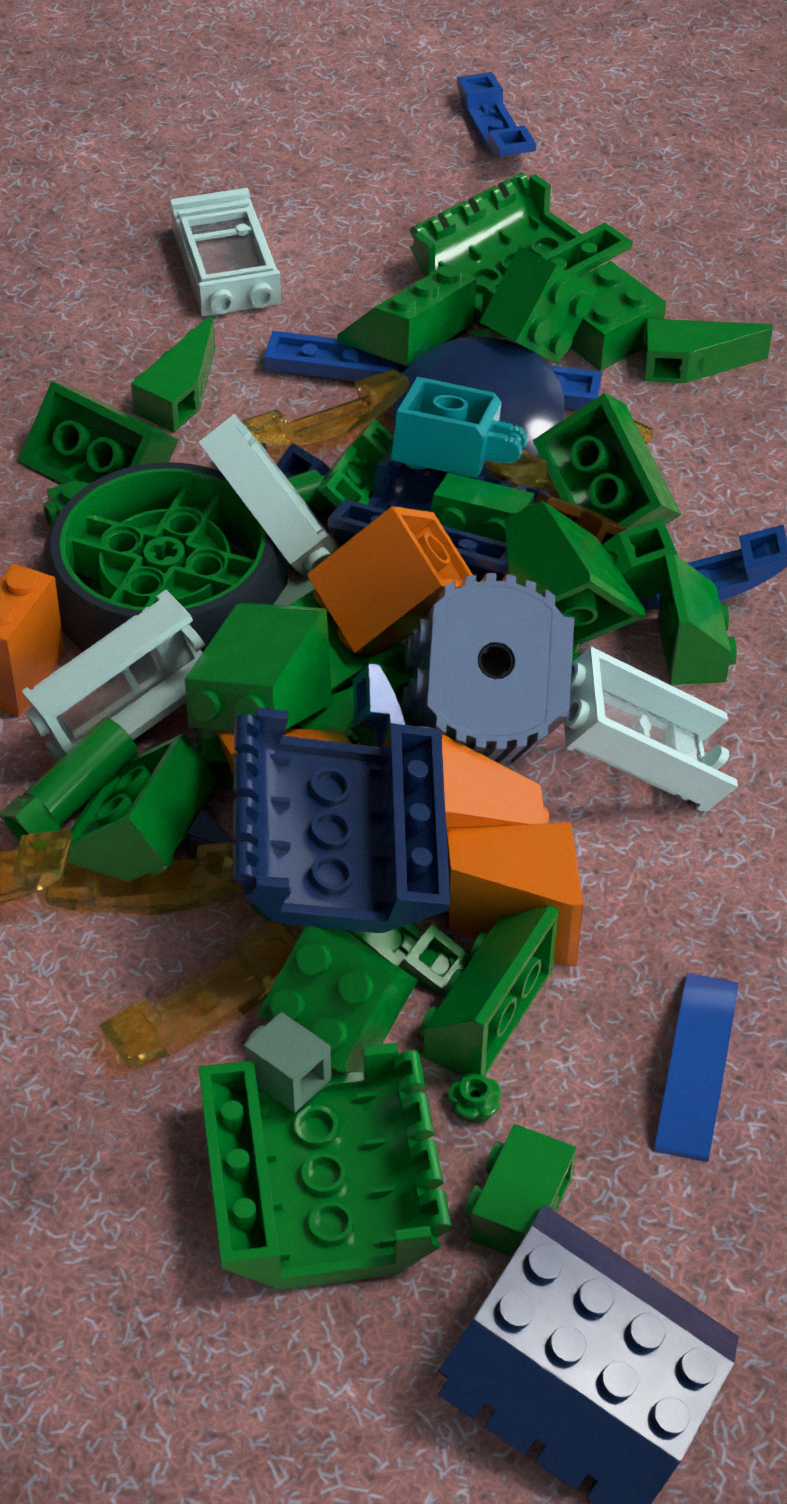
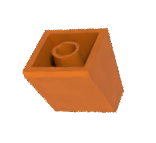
(387, 578)
(28, 634)
(486, 792)
(514, 871)

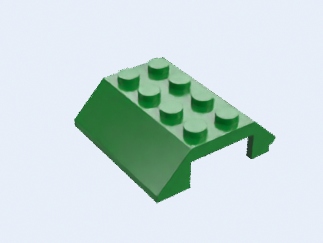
(492, 225)
(329, 1188)

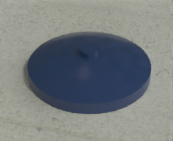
(517, 376)

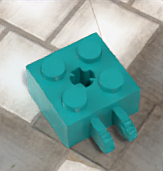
(453, 429)

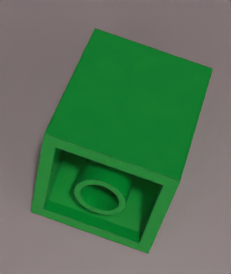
(573, 567)
(261, 660)

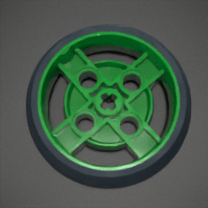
(156, 533)

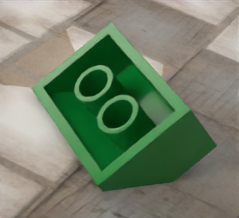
(416, 317)
(88, 439)
(605, 465)
(142, 812)
(491, 992)

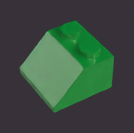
(693, 626)

